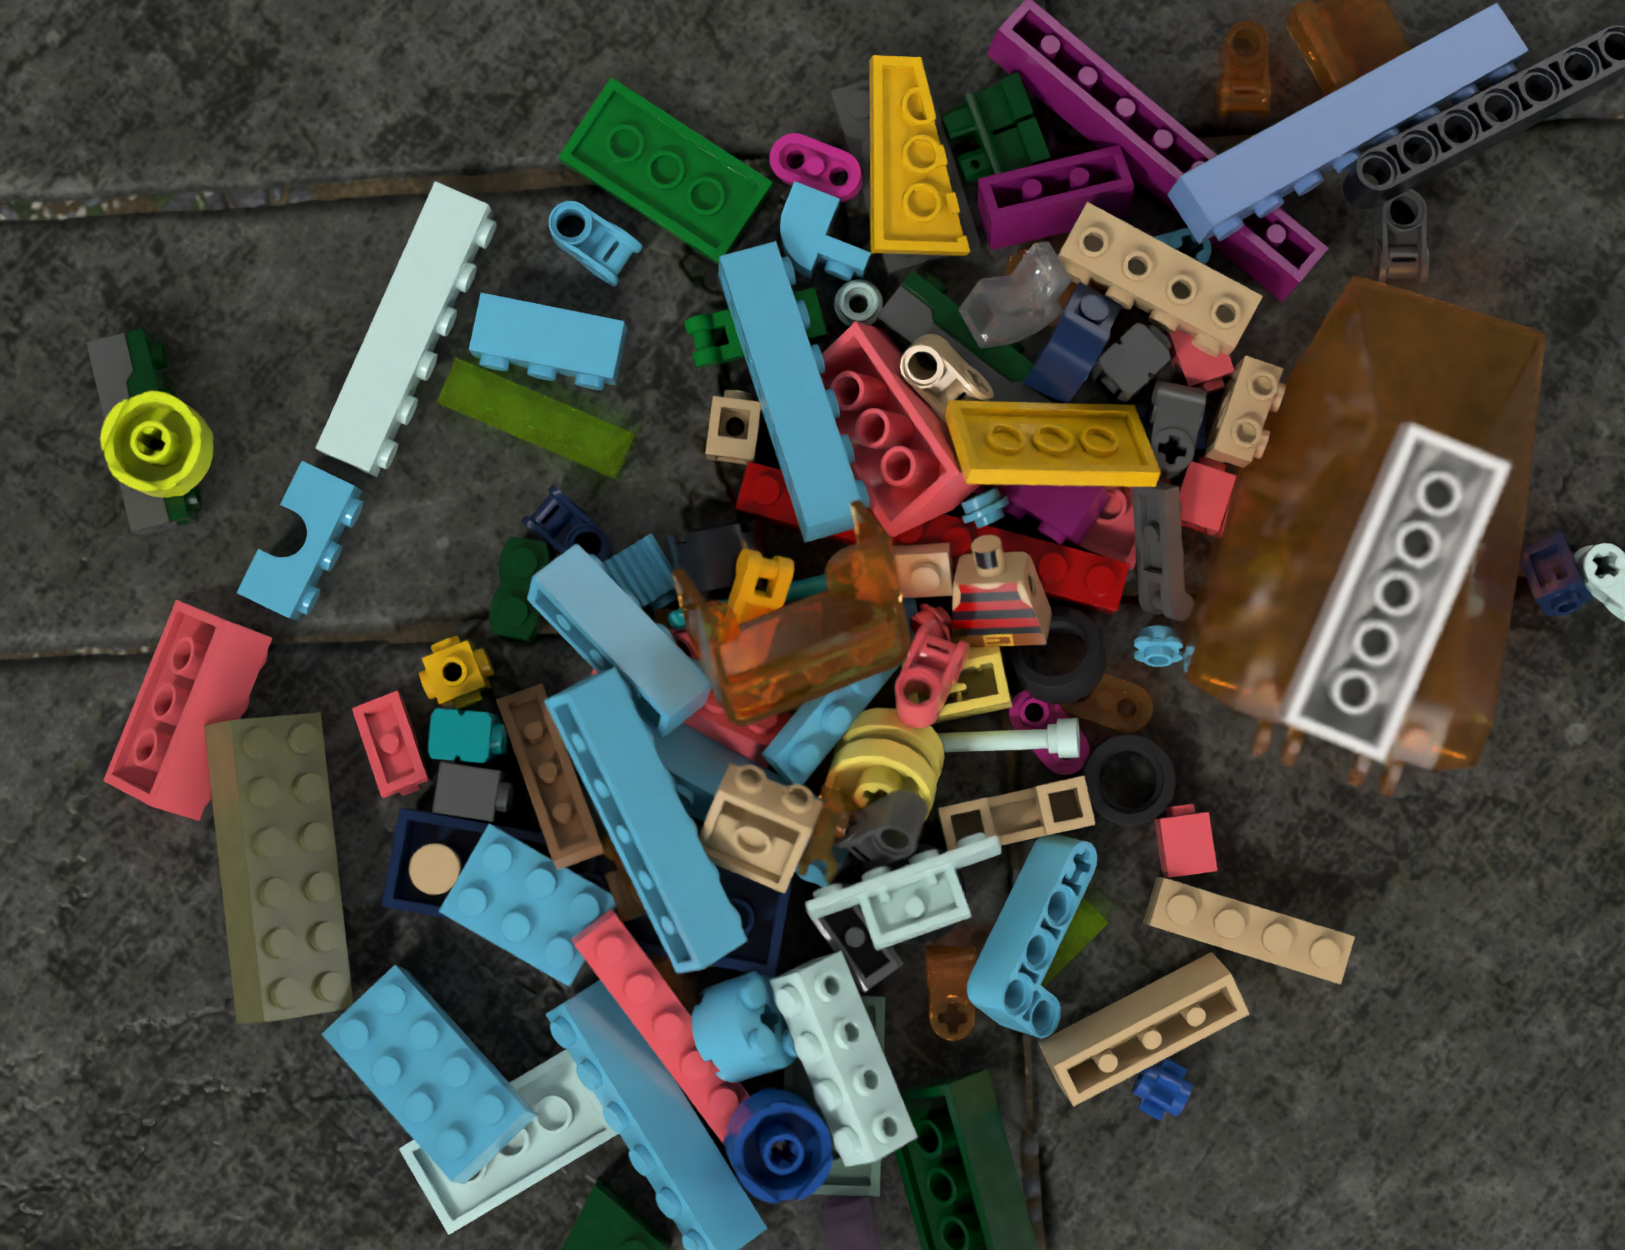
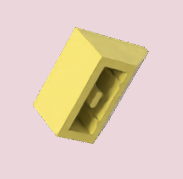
(979, 688)

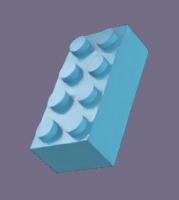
(429, 1075)

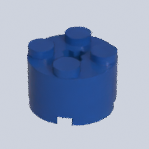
(774, 1172)

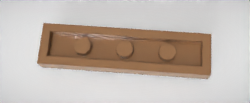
(549, 777)

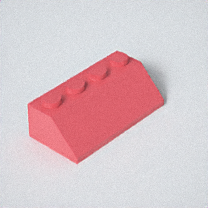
(894, 433)
(194, 680)

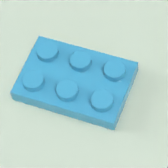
(525, 903)

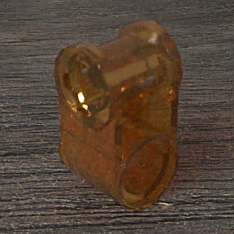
(1244, 81)
(946, 982)

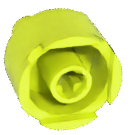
(163, 417)

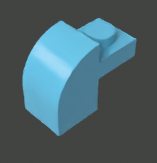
(806, 238)

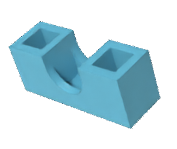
(290, 582)

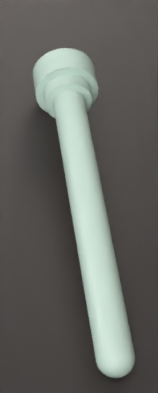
(1057, 738)

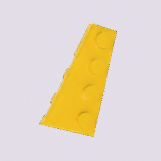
(908, 171)

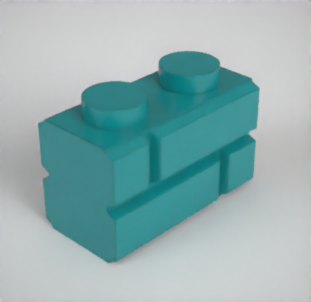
(467, 736)

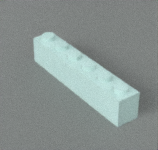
(407, 329)

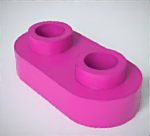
(819, 168)
(1051, 713)

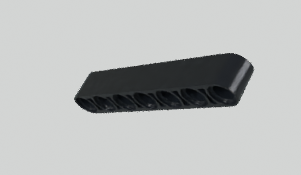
(1475, 130)

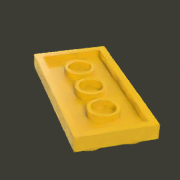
(1051, 444)

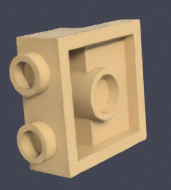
(1242, 412)
(759, 826)

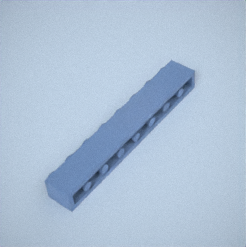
(1346, 124)

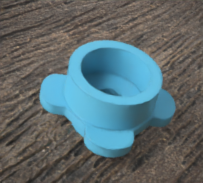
(1158, 646)

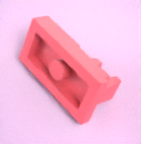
(391, 745)

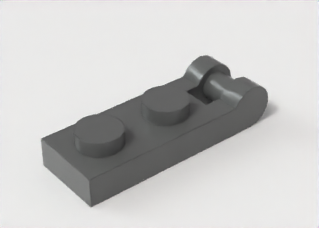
(1160, 551)

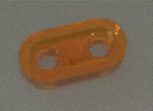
(1103, 702)

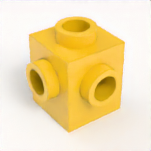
(474, 678)

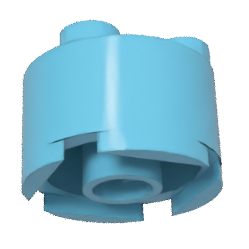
(742, 1028)

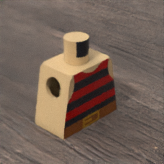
(998, 598)

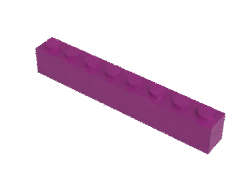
(1154, 144)

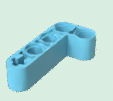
(1028, 934)

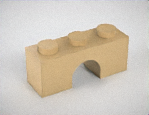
(1019, 814)

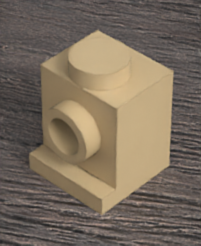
(727, 448)

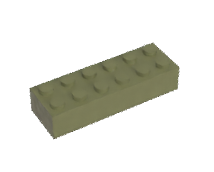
(278, 867)

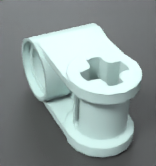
(1609, 586)

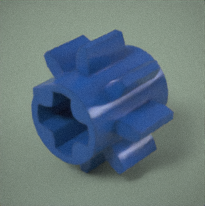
(1162, 1089)

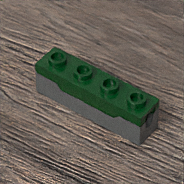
(923, 309)
(122, 369)

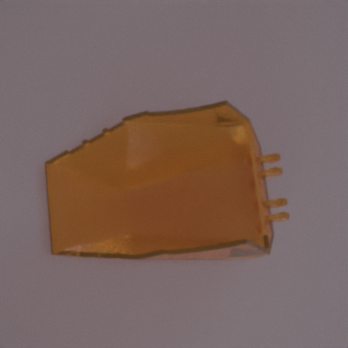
(1292, 514)

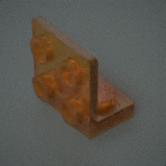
(1345, 38)

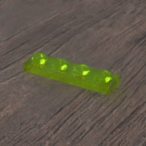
(536, 418)

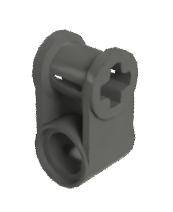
(1398, 248)
(1175, 420)
(884, 829)

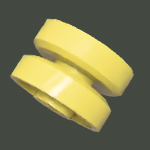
(885, 756)

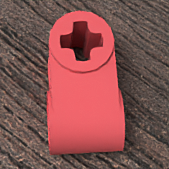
(931, 669)

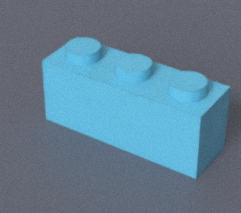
(548, 341)

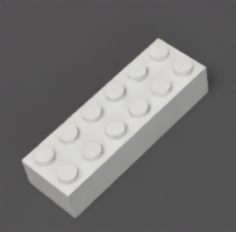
(1393, 590)

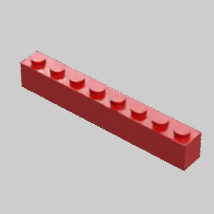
(1064, 572)

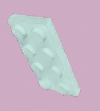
(566, 1127)

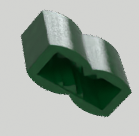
(510, 610)

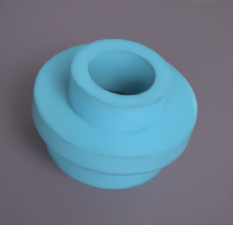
(984, 507)

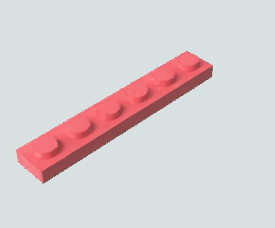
(658, 1017)

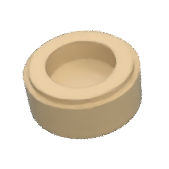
(435, 868)

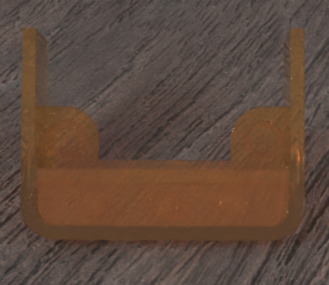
(809, 644)

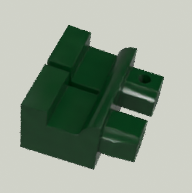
(1001, 128)

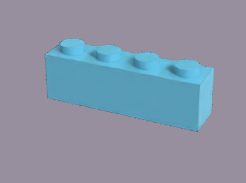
(614, 631)

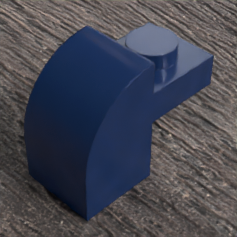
(1073, 344)

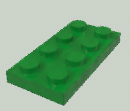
(665, 171)

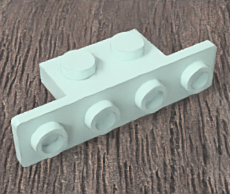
(912, 898)

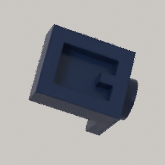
(1554, 576)

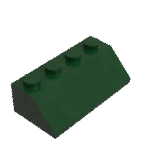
(962, 1168)

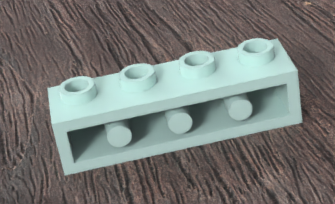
(843, 1059)

